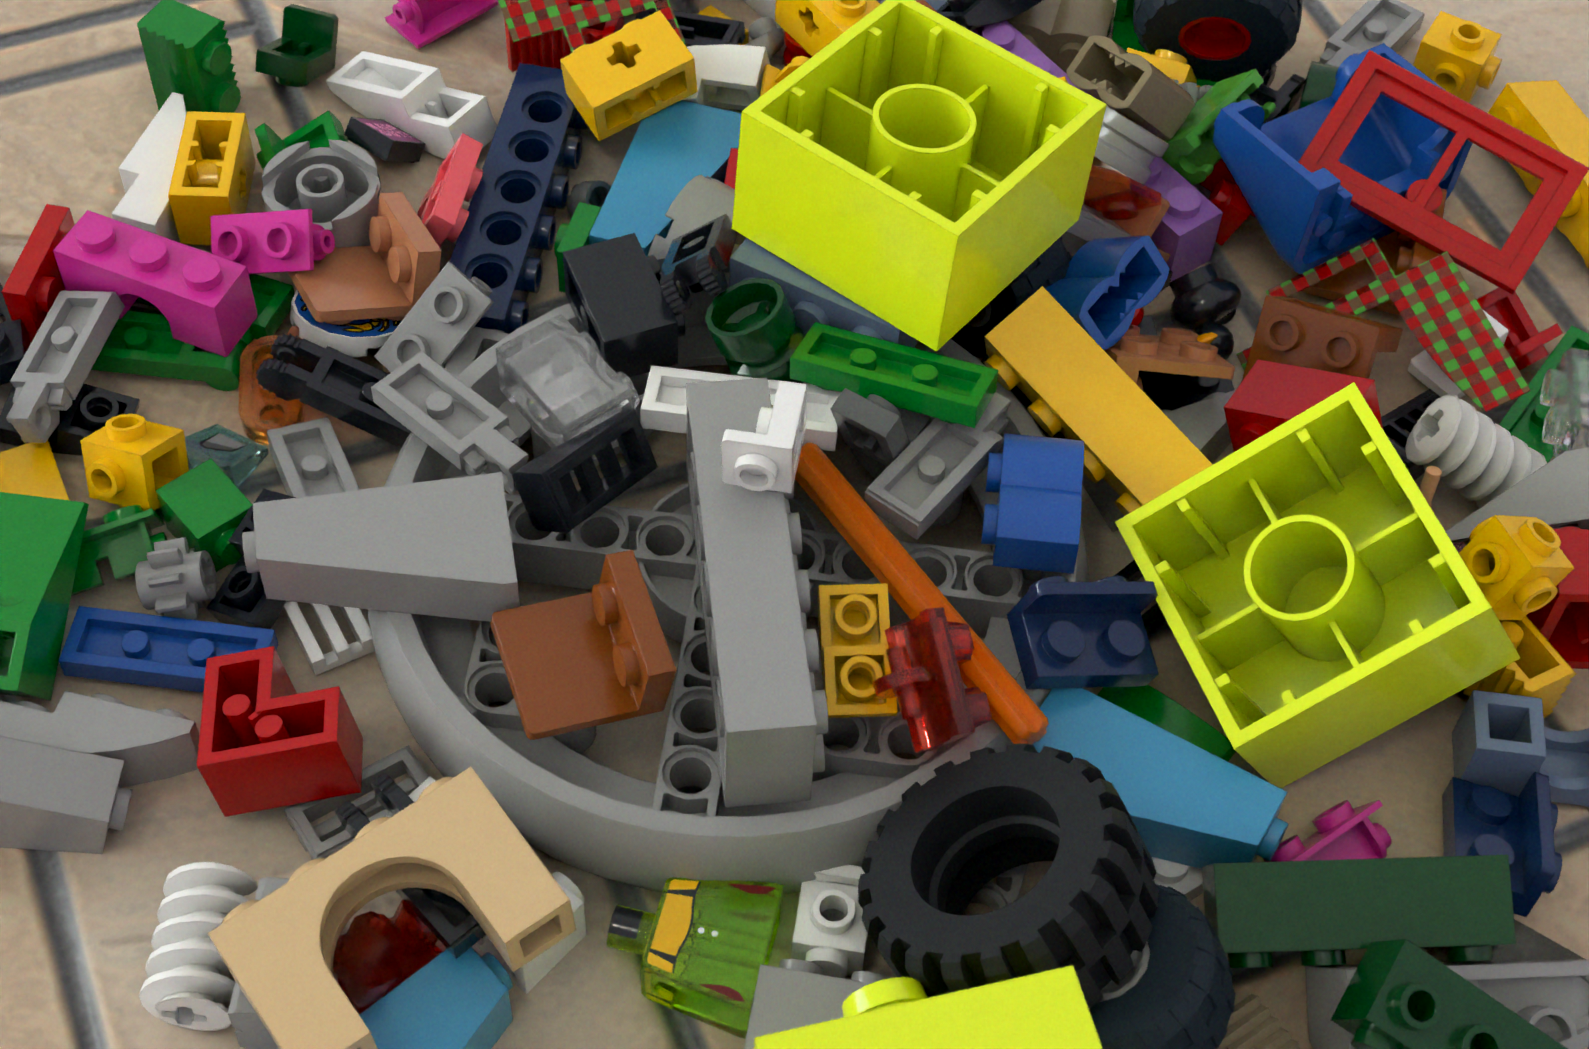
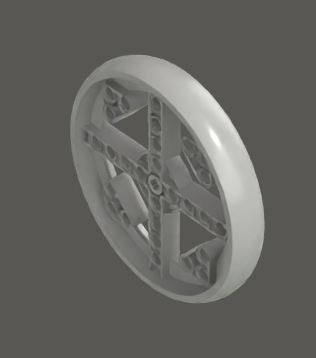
(647, 829)

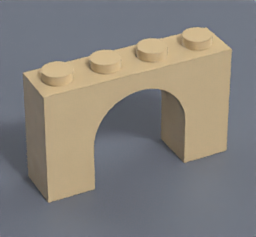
(444, 842)

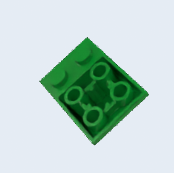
(36, 584)

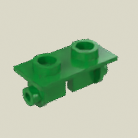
(122, 540)

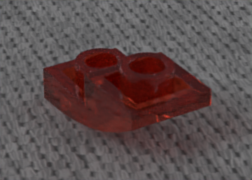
(1118, 195)

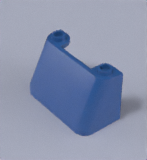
(1309, 212)

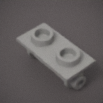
(438, 319)

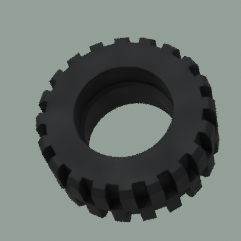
(983, 822)

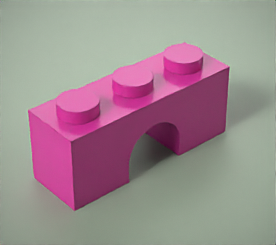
(197, 292)

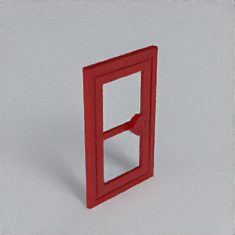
(1415, 212)

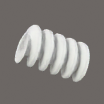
(1470, 450)
(185, 969)

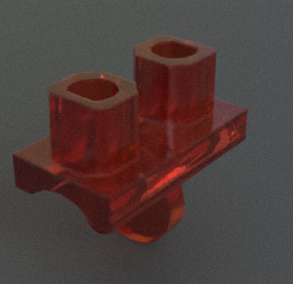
(928, 680)
(381, 954)

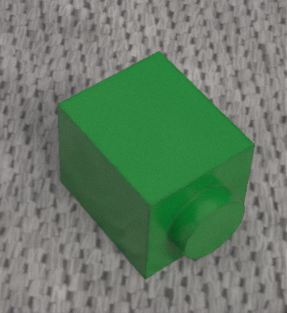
(205, 511)

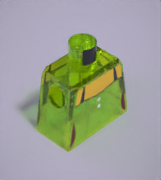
(703, 946)

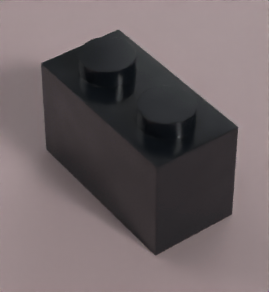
(622, 304)

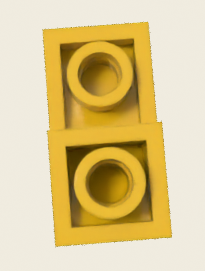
(854, 648)

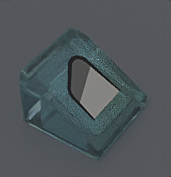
(229, 450)

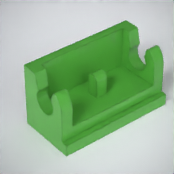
(1192, 146)

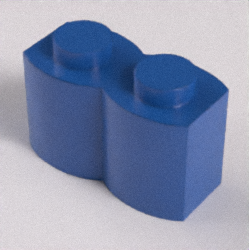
(1108, 283)
(1036, 503)

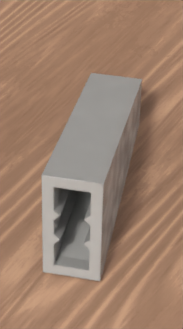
(391, 548)
(58, 798)

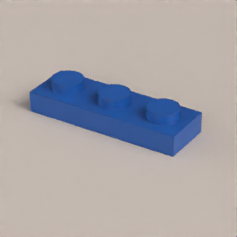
(152, 647)

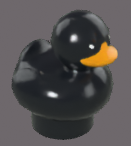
(1205, 304)

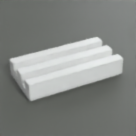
(342, 651)

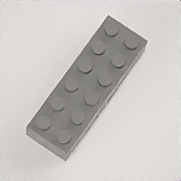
(753, 611)

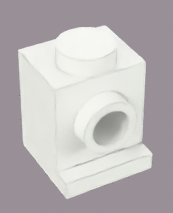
(830, 922)

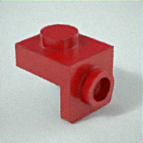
(1523, 340)

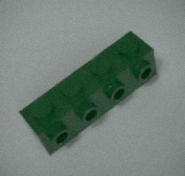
(1353, 902)
(1416, 1002)

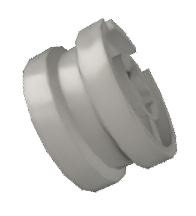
(1128, 146)

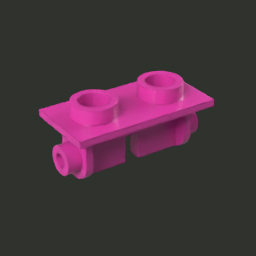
(430, 19)
(271, 240)
(1341, 835)

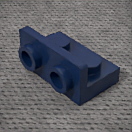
(1083, 633)
(1498, 823)

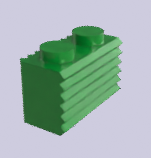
(189, 57)

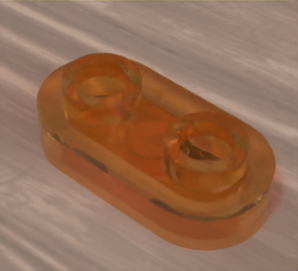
(258, 407)

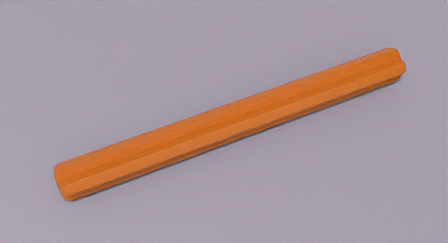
(914, 590)

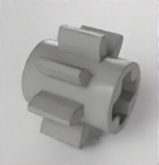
(176, 579)

